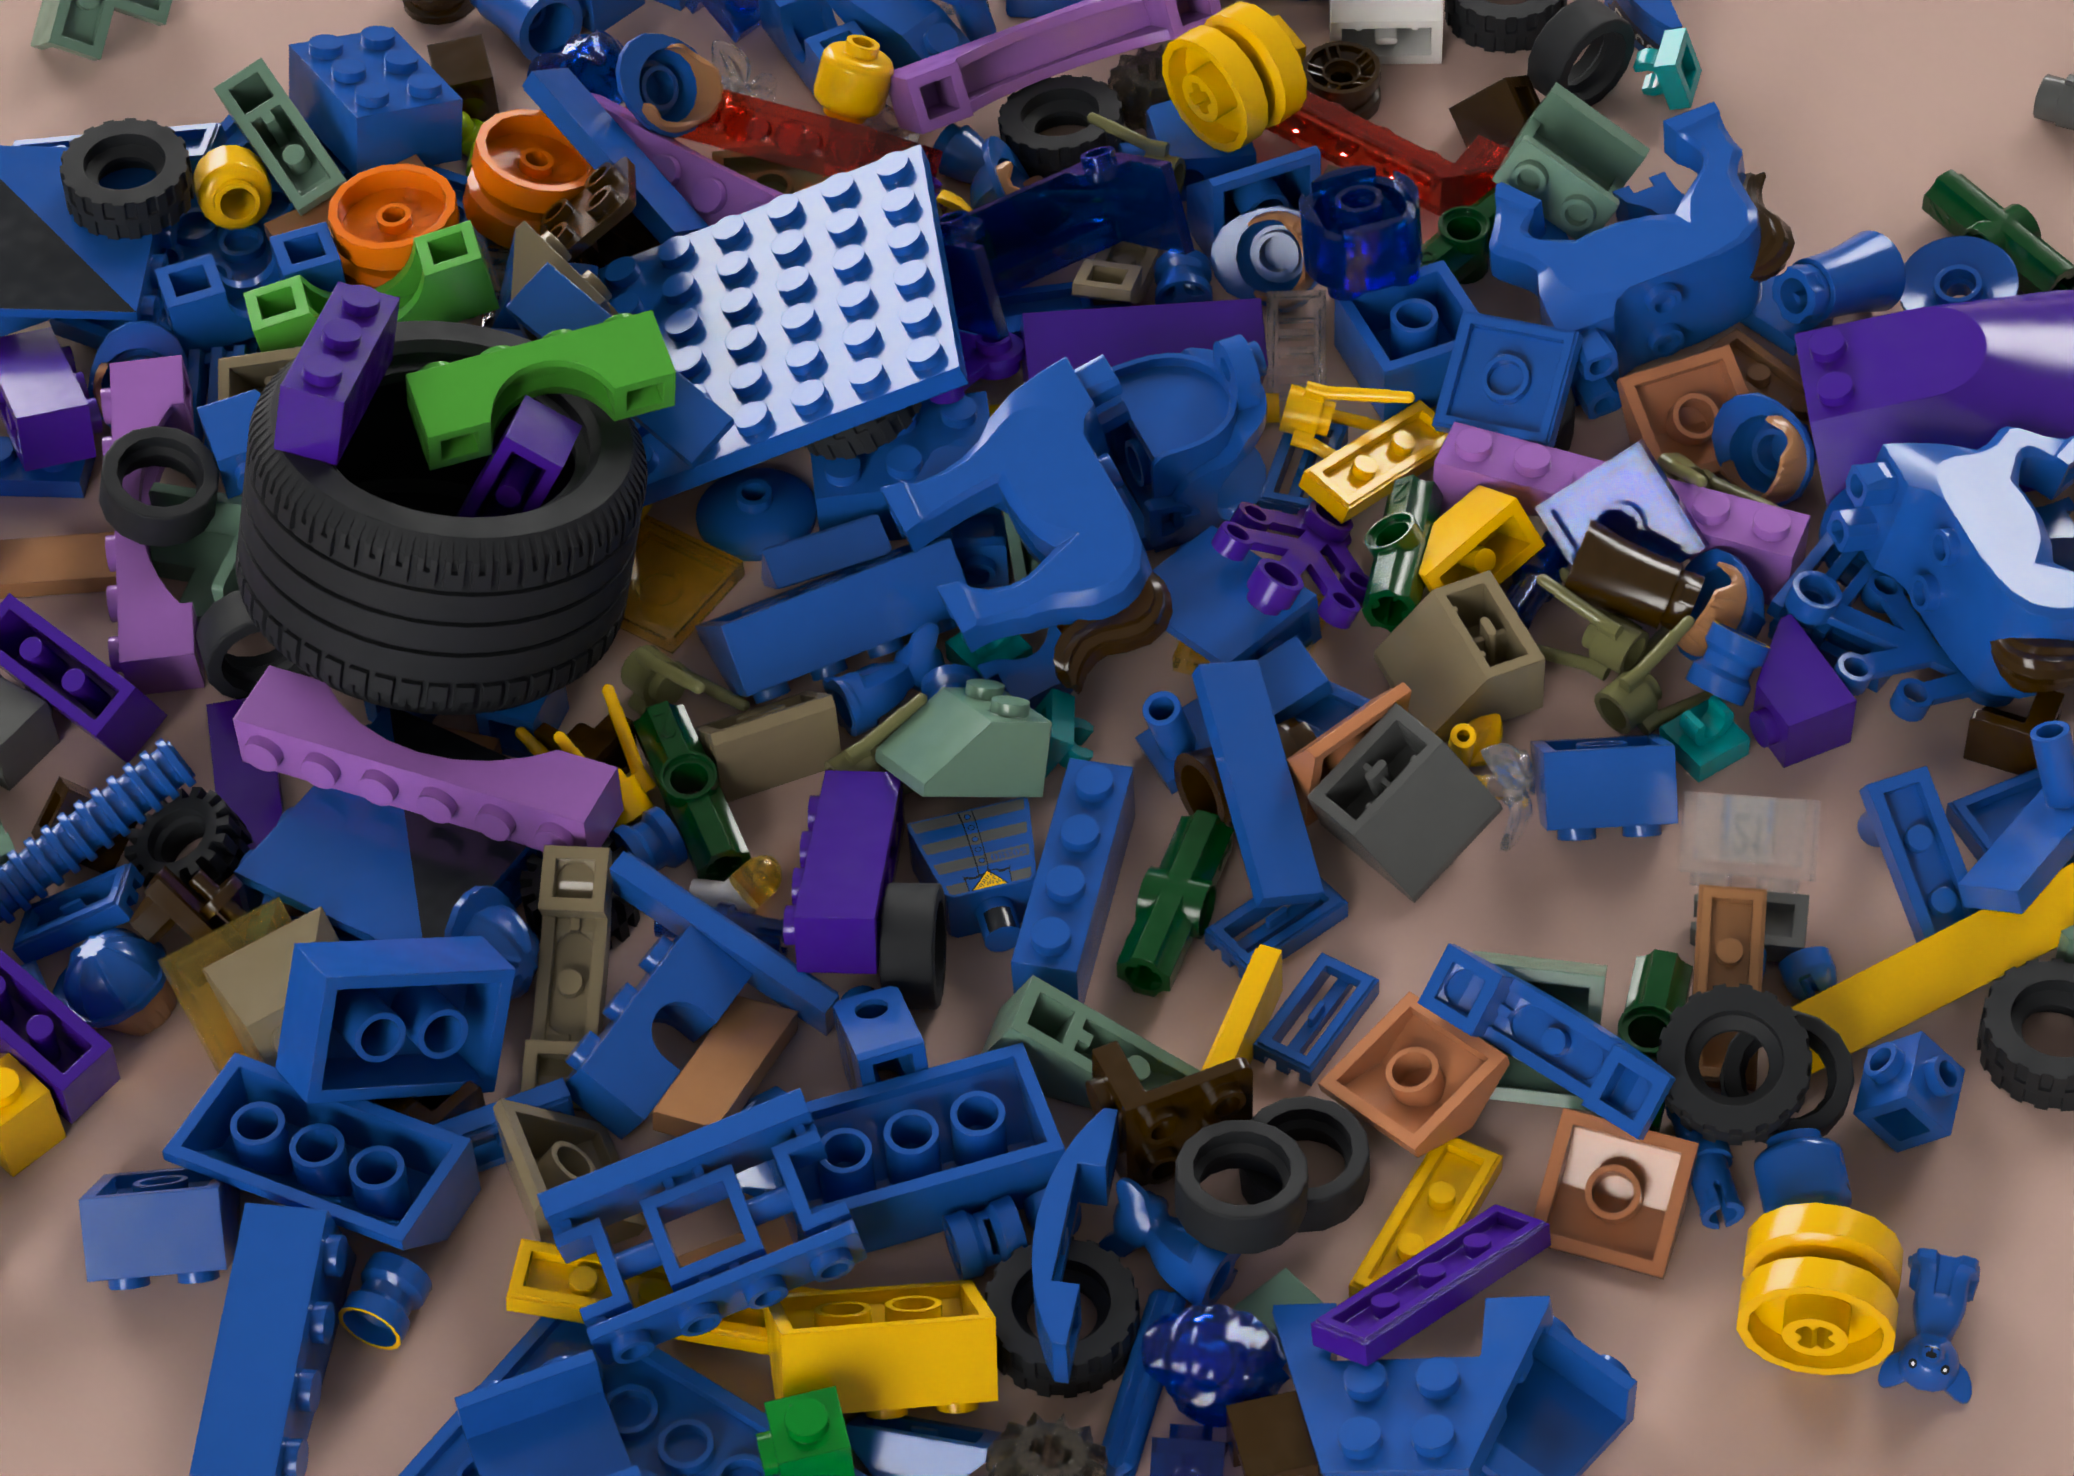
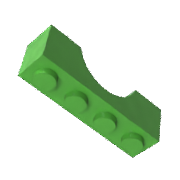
(439, 282)
(611, 364)

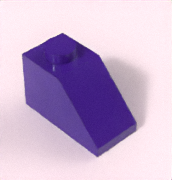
(1799, 699)

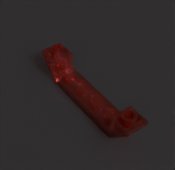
(797, 137)
(1356, 142)

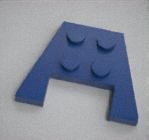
(1411, 1412)

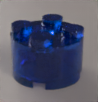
(1361, 231)

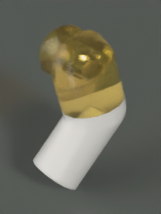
(745, 888)

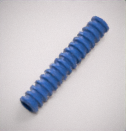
(91, 827)

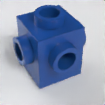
(1909, 1091)

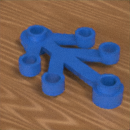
(1909, 643)

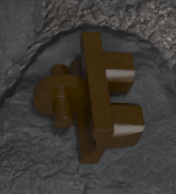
(173, 902)

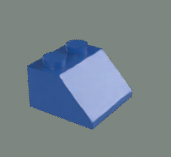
(1264, 184)
(1605, 785)
(158, 1227)

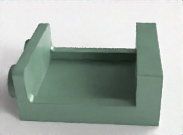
(1571, 162)

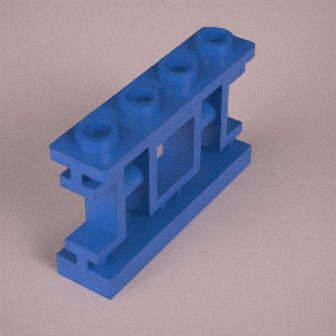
(681, 1180)

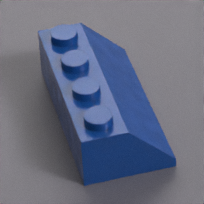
(832, 620)
(930, 1146)
(354, 1158)

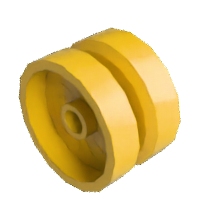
(1234, 76)
(1820, 1289)

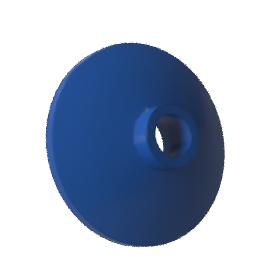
(1955, 268)
(755, 511)

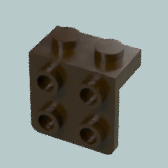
(593, 212)
(1162, 1119)

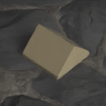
(772, 743)
(549, 1150)

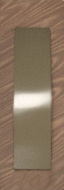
(1117, 274)
(572, 959)

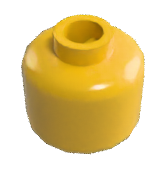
(853, 79)
(232, 187)

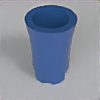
(534, 24)
(1844, 280)

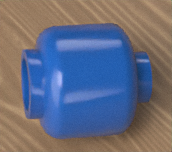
(1801, 1170)

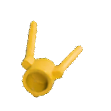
(1310, 412)
(632, 787)

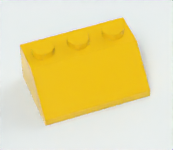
(887, 1347)

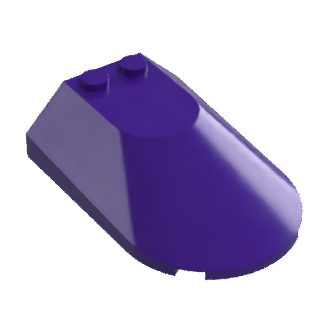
(1938, 378)

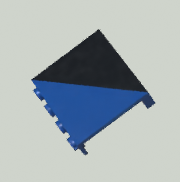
(57, 266)
(377, 865)

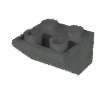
(1404, 802)

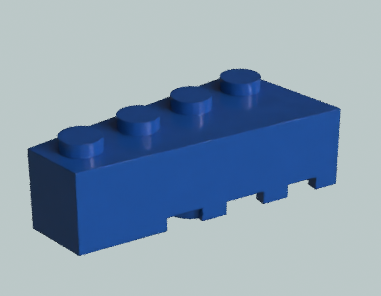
(273, 1342)

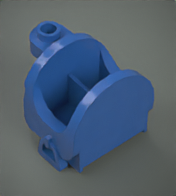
(1191, 437)

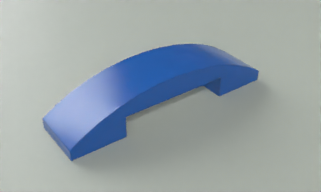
(1549, 1038)
(1080, 1176)

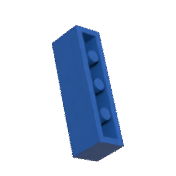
(1076, 878)

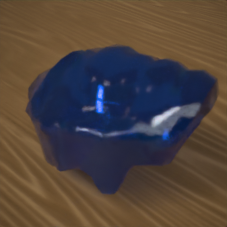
(589, 58)
(1213, 1360)

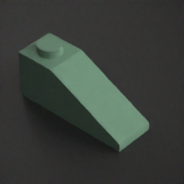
(280, 136)
(1061, 1039)

